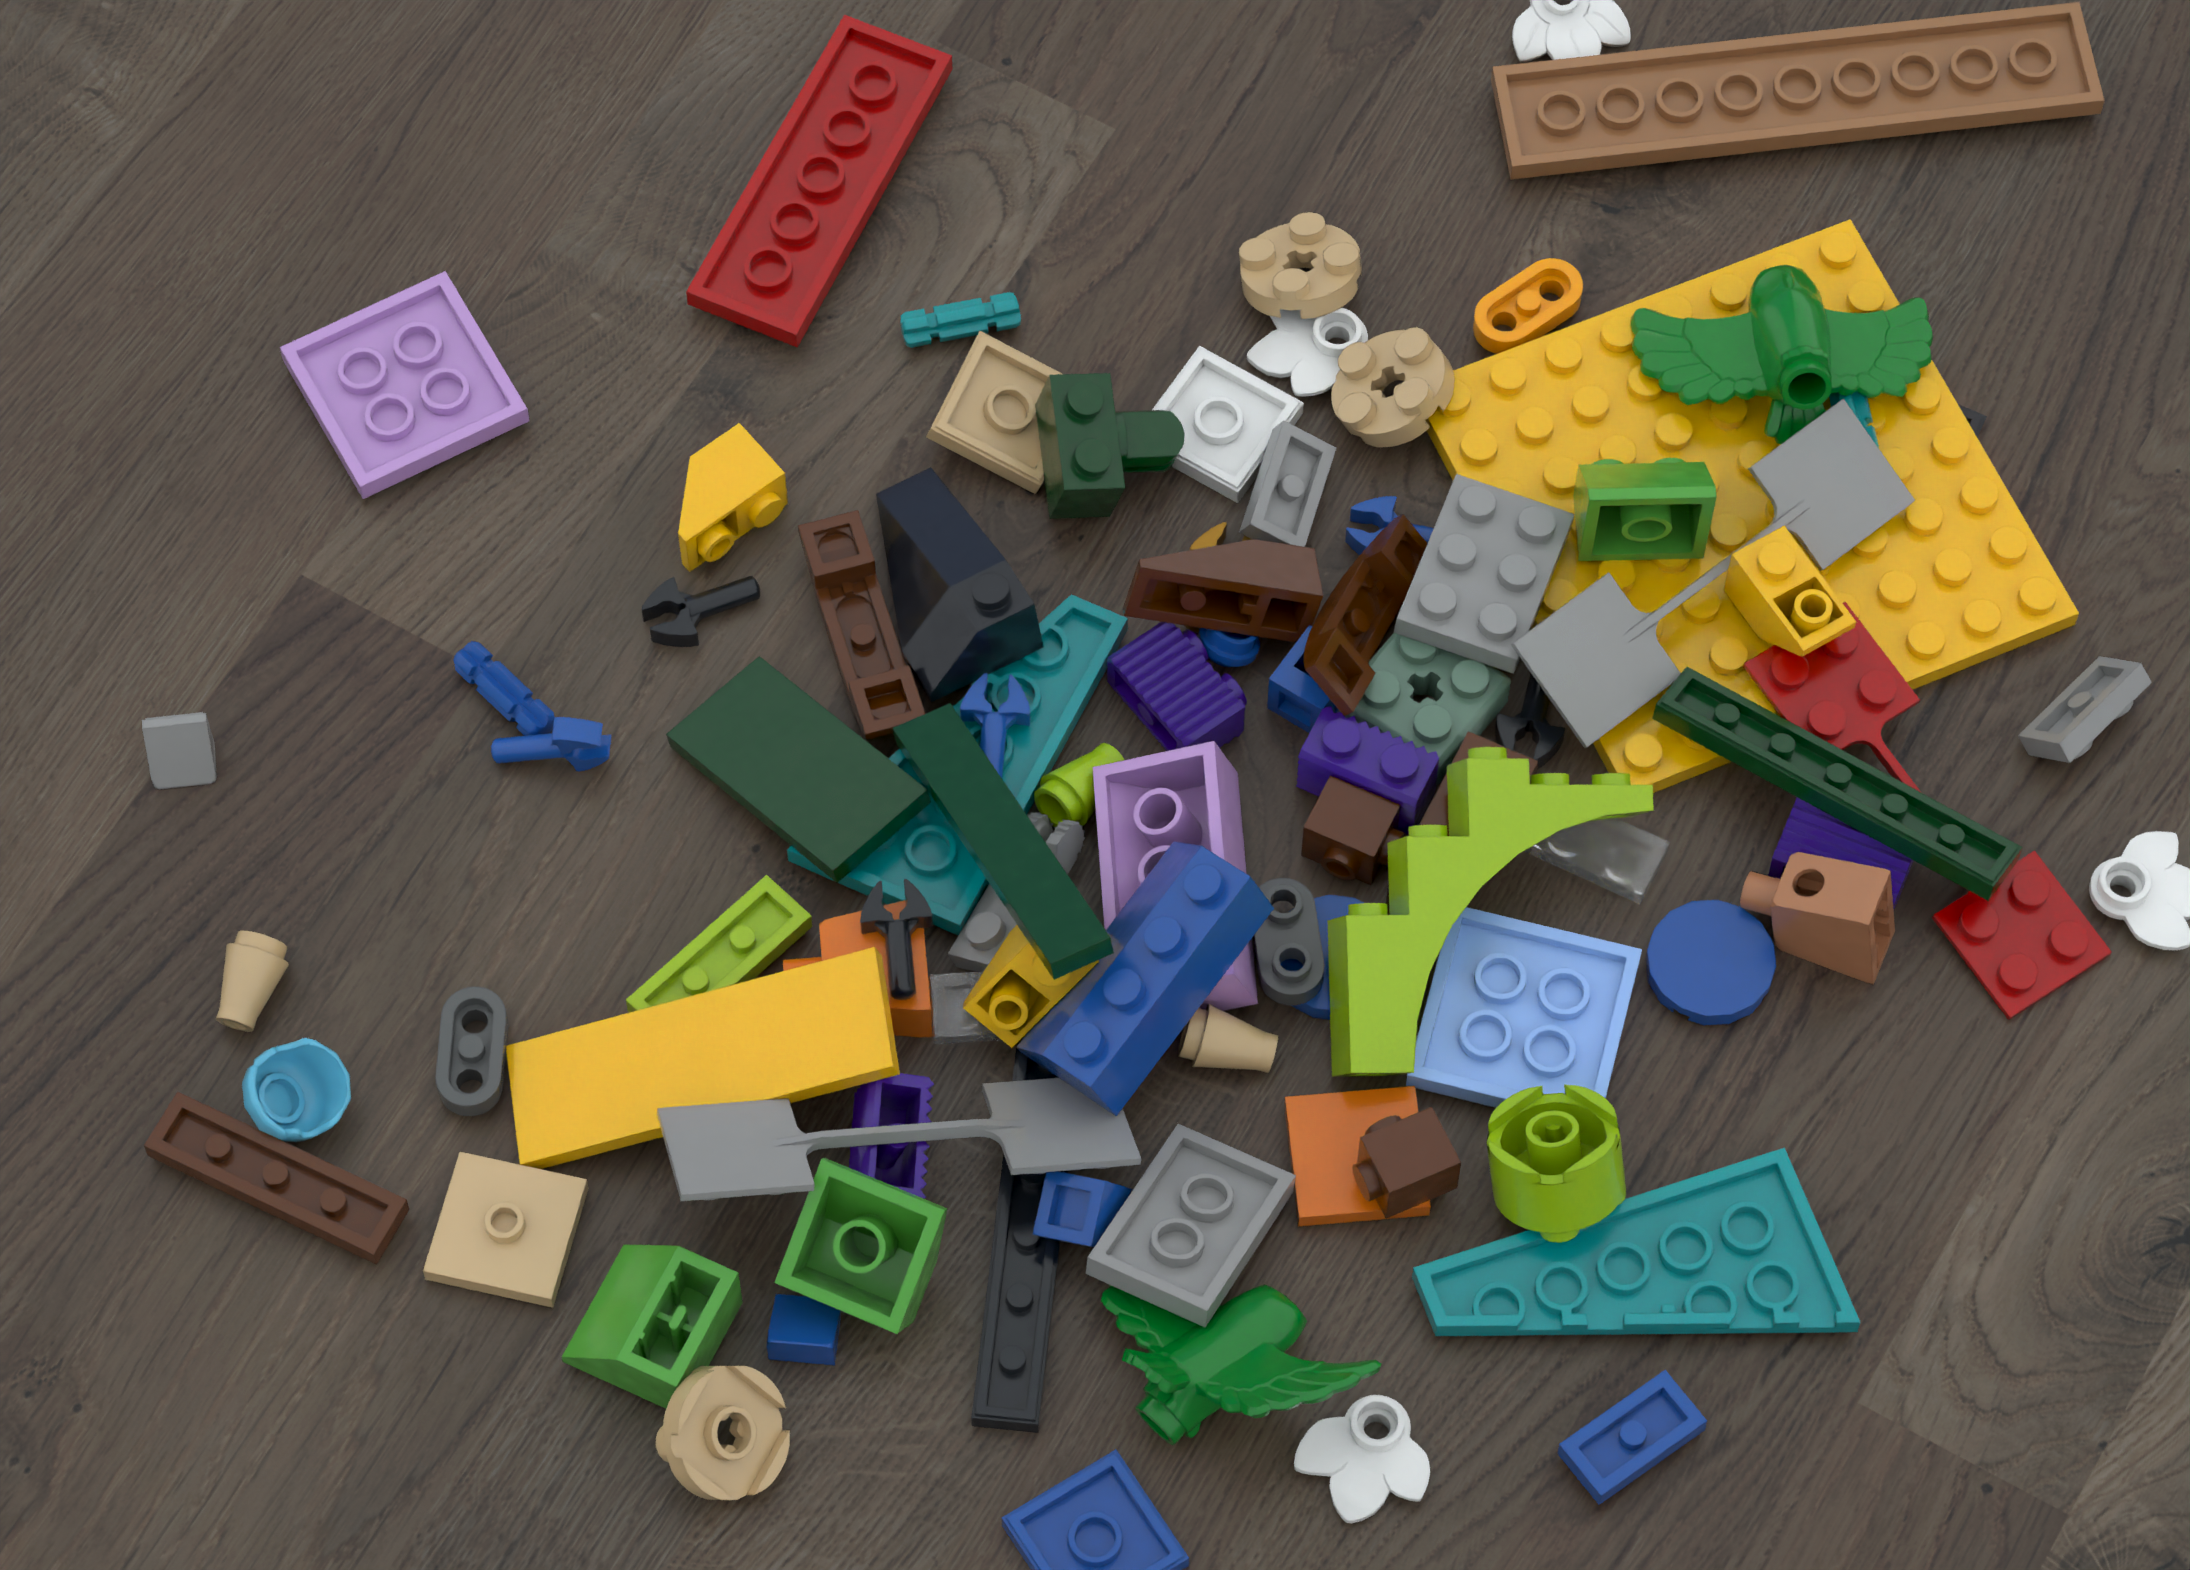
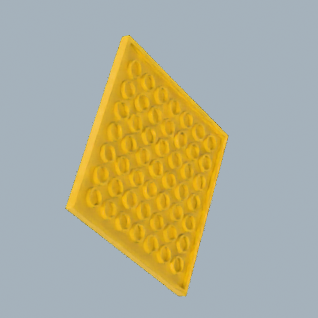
(1931, 586)

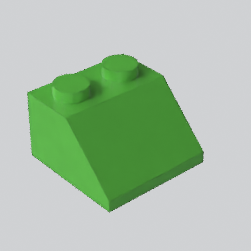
(1643, 510)
(863, 1247)

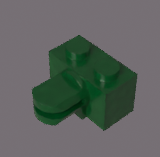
(1092, 445)

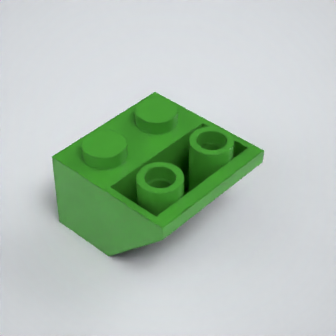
(655, 1320)

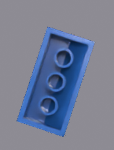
(1167, 958)

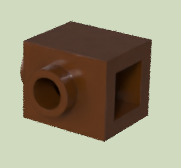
(1350, 831)
(1406, 1162)

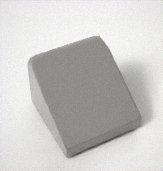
(180, 750)

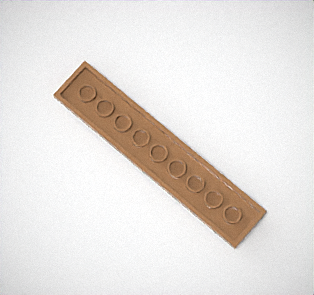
(1796, 90)

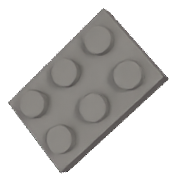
(1484, 573)
(1190, 1225)

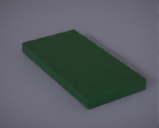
(798, 769)

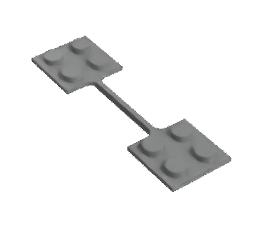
(1603, 654)
(761, 1151)

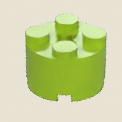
(1556, 1160)

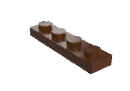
(277, 1177)

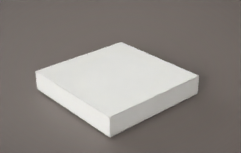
(1225, 421)

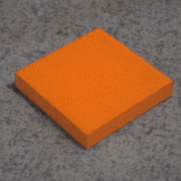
(1325, 1146)

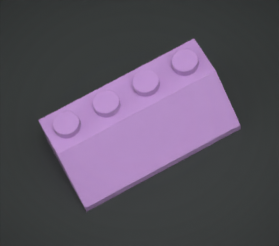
(1165, 799)

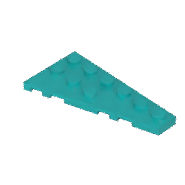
(1058, 688)
(1682, 1259)

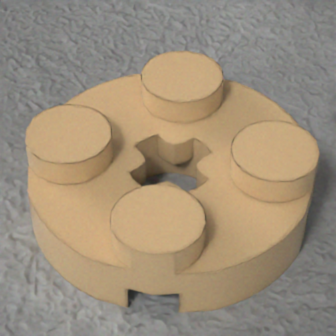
(1273, 261)
(1375, 364)
(691, 1426)

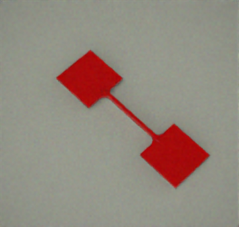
(2030, 929)

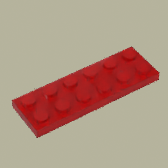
(819, 181)

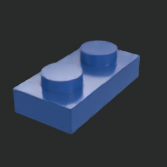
(1632, 1437)

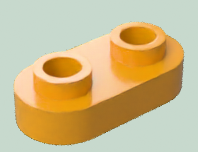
(1523, 308)

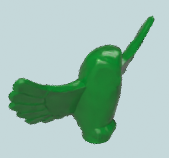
(1785, 351)
(1227, 1364)

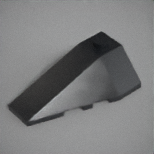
(951, 589)

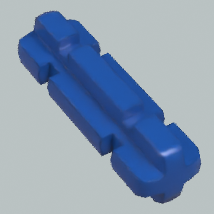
(503, 690)

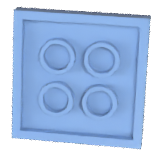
(1521, 1010)

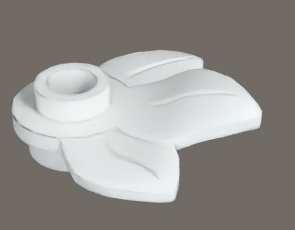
(1569, 29)
(1303, 351)
(2157, 886)
(1363, 1467)

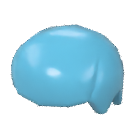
(296, 1090)

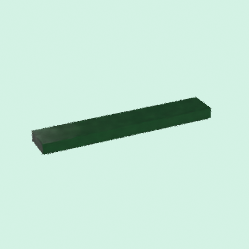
(1837, 783)
(1003, 842)

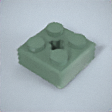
(1464, 693)

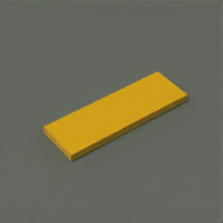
(739, 1043)

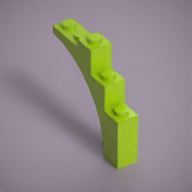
(1385, 960)

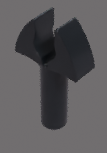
(693, 608)
(1533, 720)
(897, 935)

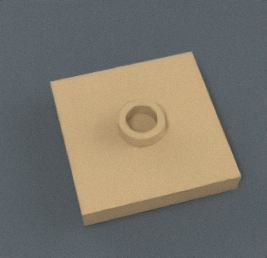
(993, 412)
(506, 1229)

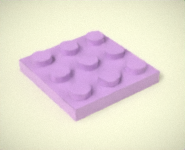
(404, 384)

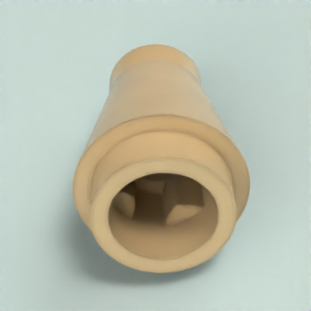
(249, 978)
(1224, 1041)

